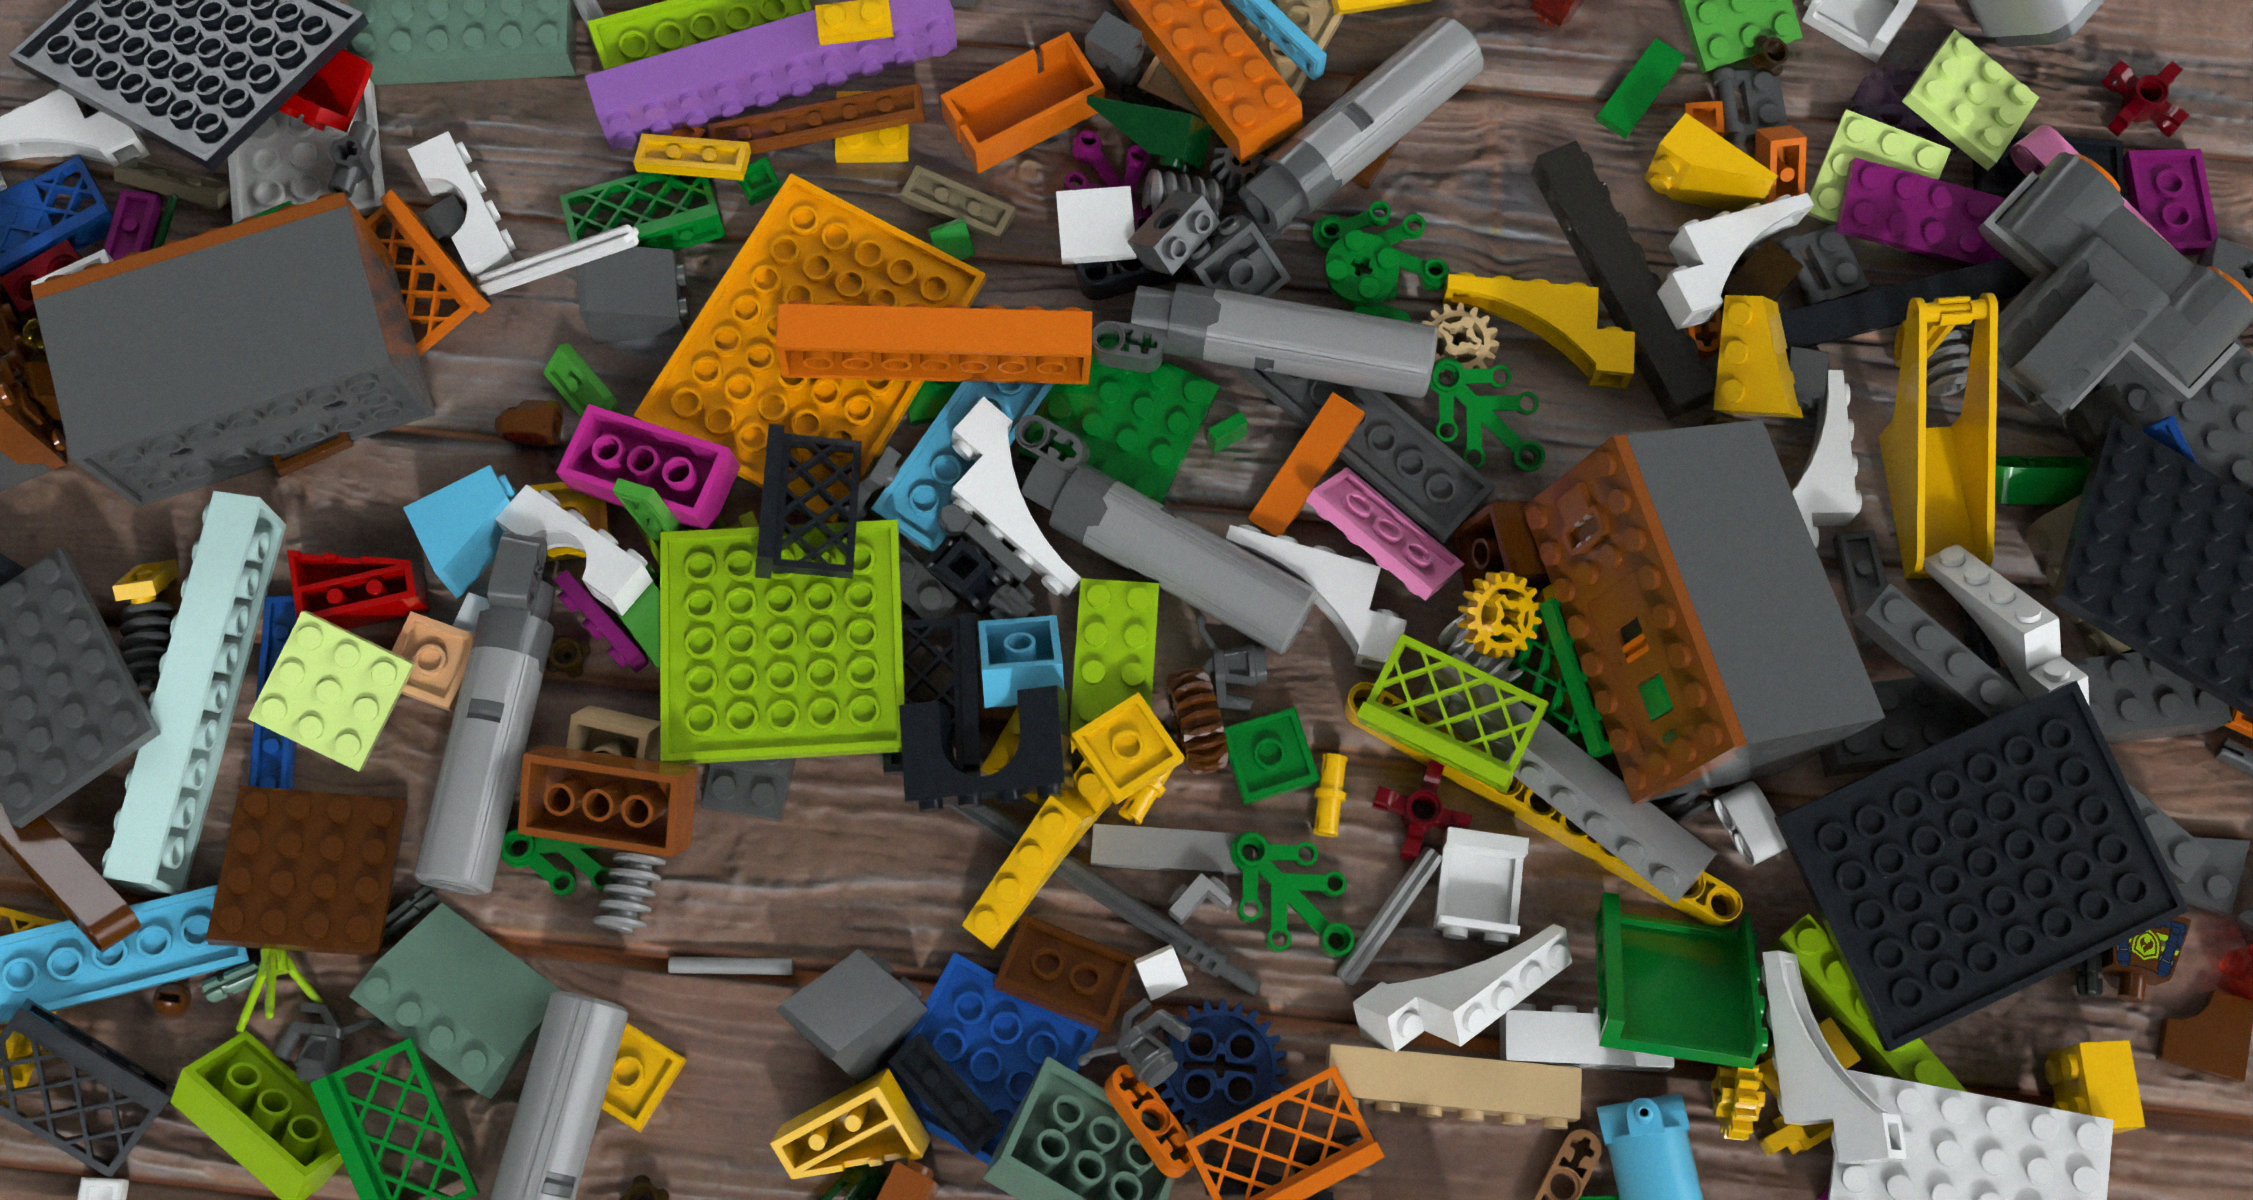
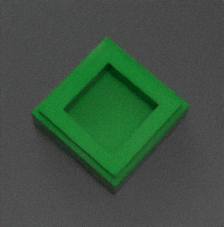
(759, 181)
(952, 239)
(1227, 432)

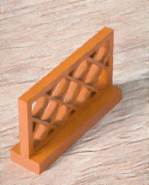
(437, 261)
(1311, 1178)

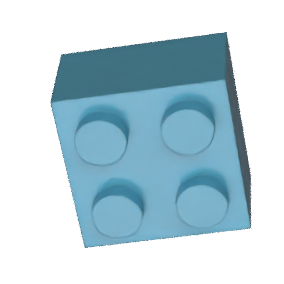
(1018, 657)

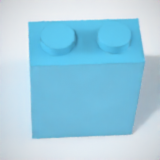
(460, 526)

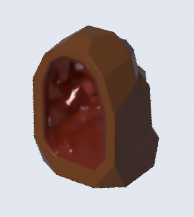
(531, 423)

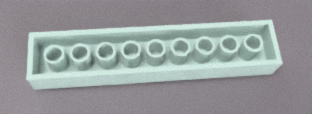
(195, 697)

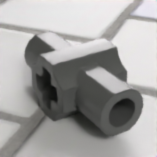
(352, 158)

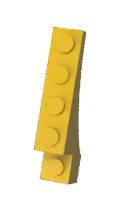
(1558, 314)
(1036, 856)

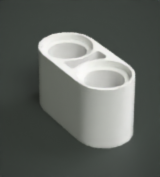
(1750, 823)

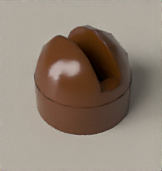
(169, 1008)

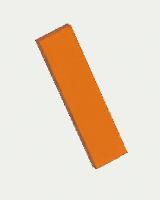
(1306, 465)

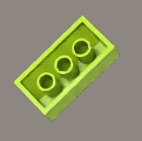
(260, 1116)

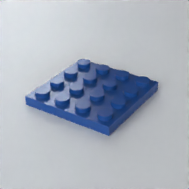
(990, 1044)

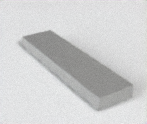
(1164, 849)

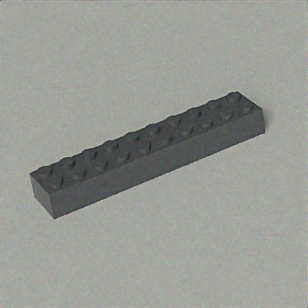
(2126, 695)

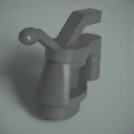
(1236, 666)
(324, 1044)
(1145, 1054)

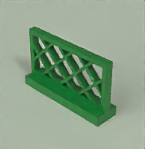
(674, 232)
(1571, 681)
(356, 1143)

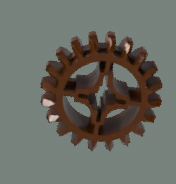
(1197, 720)

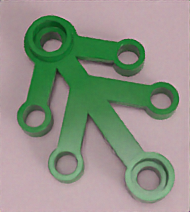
(1392, 236)
(1480, 411)
(534, 859)
(1286, 890)

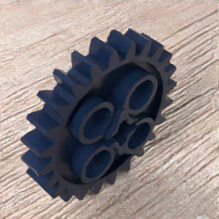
(1221, 1029)

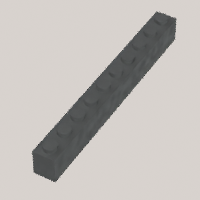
(1983, 693)

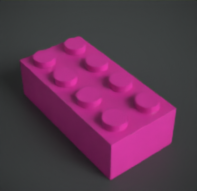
(683, 469)

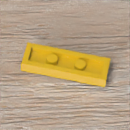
(692, 156)

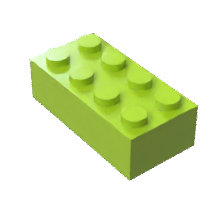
(1113, 646)

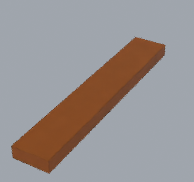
(825, 119)

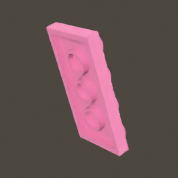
(1385, 533)

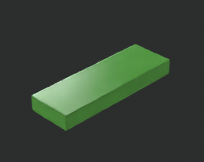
(646, 508)

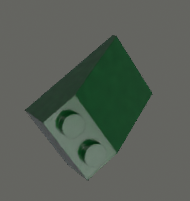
(1172, 136)

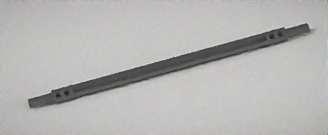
(1114, 898)

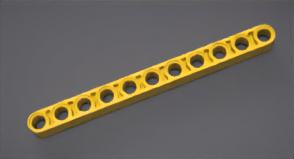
(1553, 823)

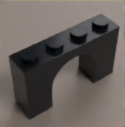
(1038, 766)

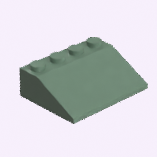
(458, 999)
(1074, 1145)

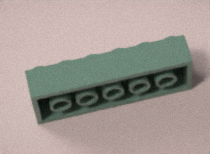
(466, 39)

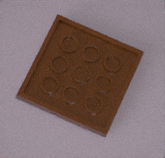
(308, 871)

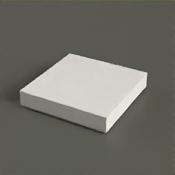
(1095, 224)

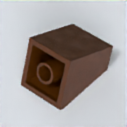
(1497, 542)

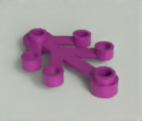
(1092, 155)

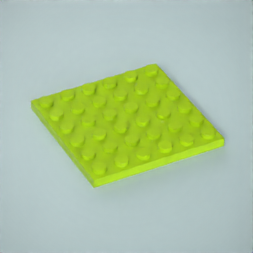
(780, 659)

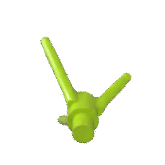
(273, 963)

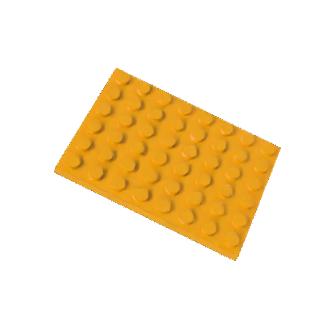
(727, 370)

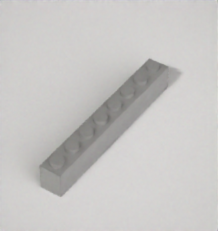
(1581, 789)

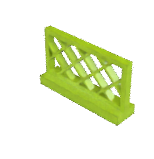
(1437, 744)

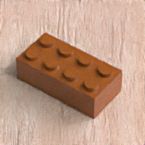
(607, 800)

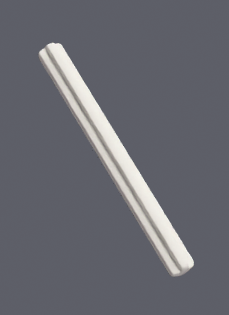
(558, 259)

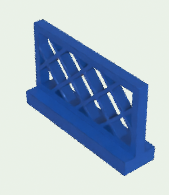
(77, 227)

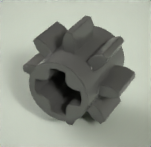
(1012, 603)

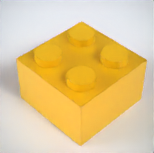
(2097, 1082)

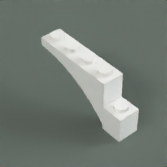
(63, 128)
(1711, 249)
(1827, 484)
(994, 498)
(1342, 588)
(2012, 620)
(1462, 1000)
(1814, 1081)

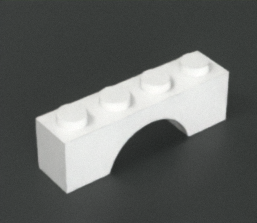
(445, 173)
(610, 572)

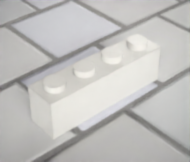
(1567, 1040)

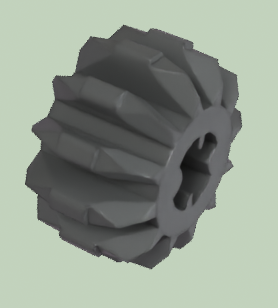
(1230, 171)

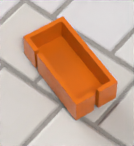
(1018, 106)

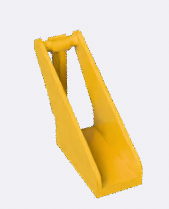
(1943, 475)

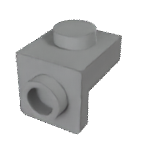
(1188, 899)

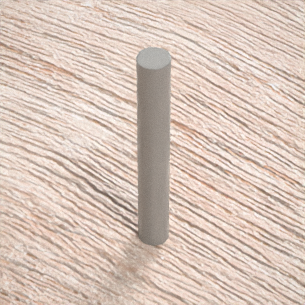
(729, 965)

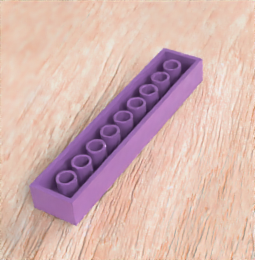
(757, 70)

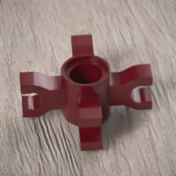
(2145, 98)
(1400, 804)

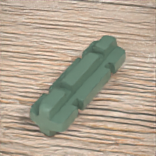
(232, 981)

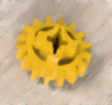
(1500, 614)
(1737, 1100)

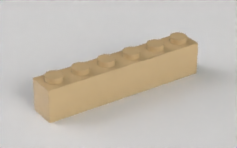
(1457, 1085)

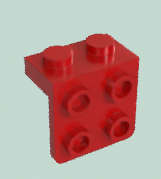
(331, 93)

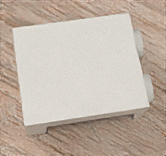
(1859, 24)
(1480, 885)

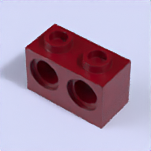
(19, 280)

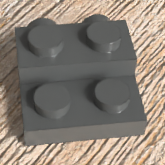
(1238, 260)
(749, 788)

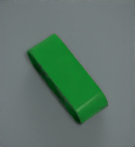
(2039, 479)

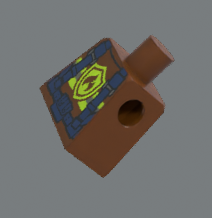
(2146, 958)

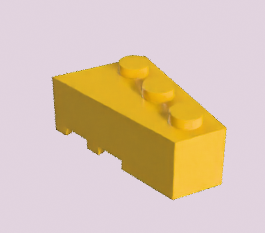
(1754, 361)
(851, 1130)

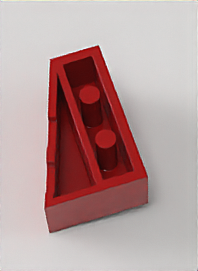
(356, 589)

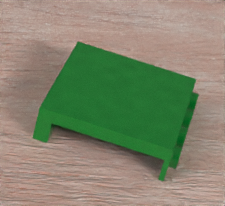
(1678, 987)

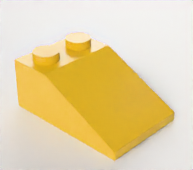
(1707, 170)

